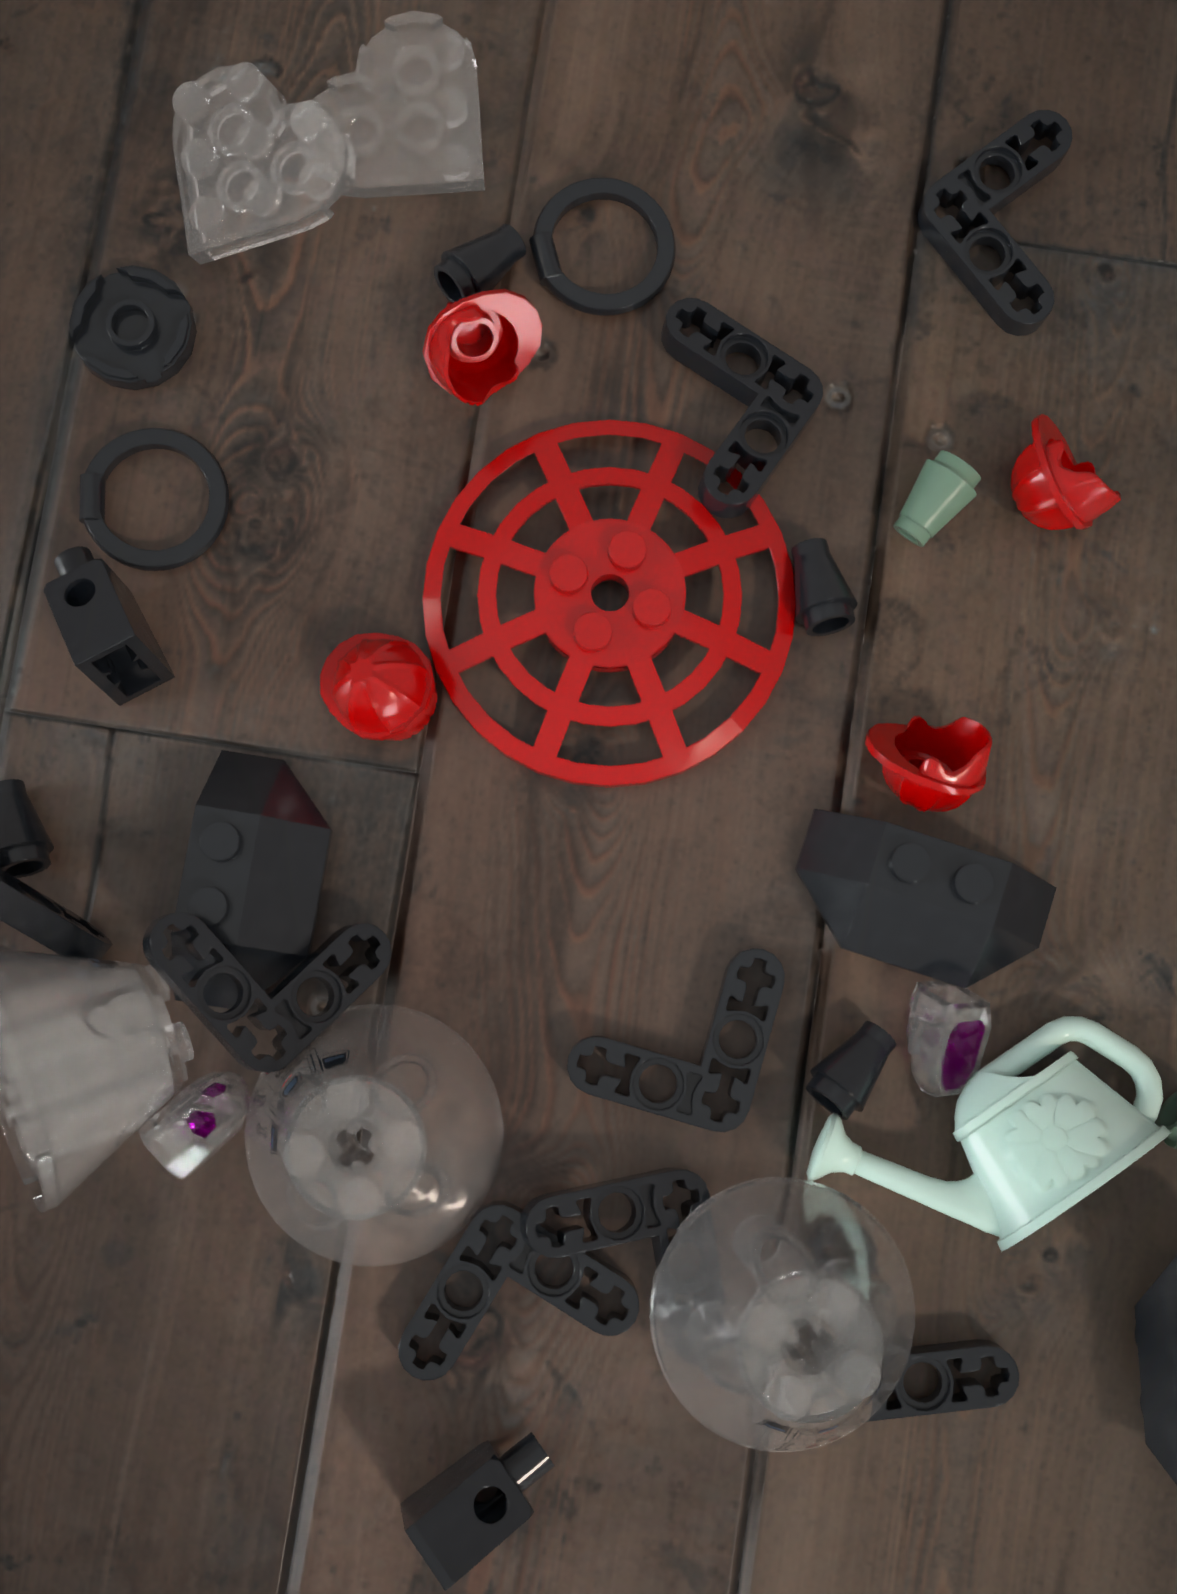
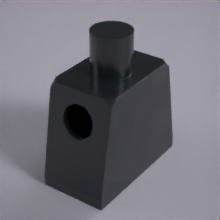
(104, 627)
(457, 1530)

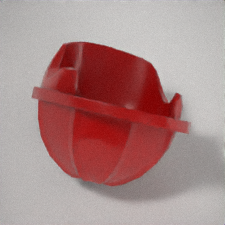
(482, 343)
(1054, 488)
(379, 686)
(931, 764)

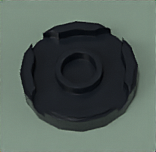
(133, 328)

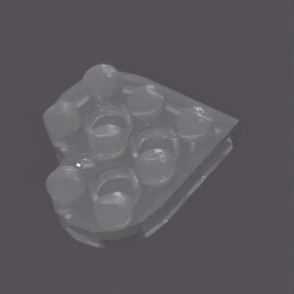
(411, 111)
(253, 162)

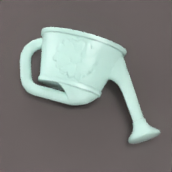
(1028, 1139)

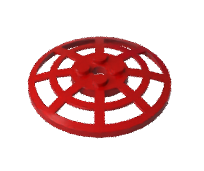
(600, 638)

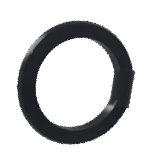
(547, 259)
(94, 490)

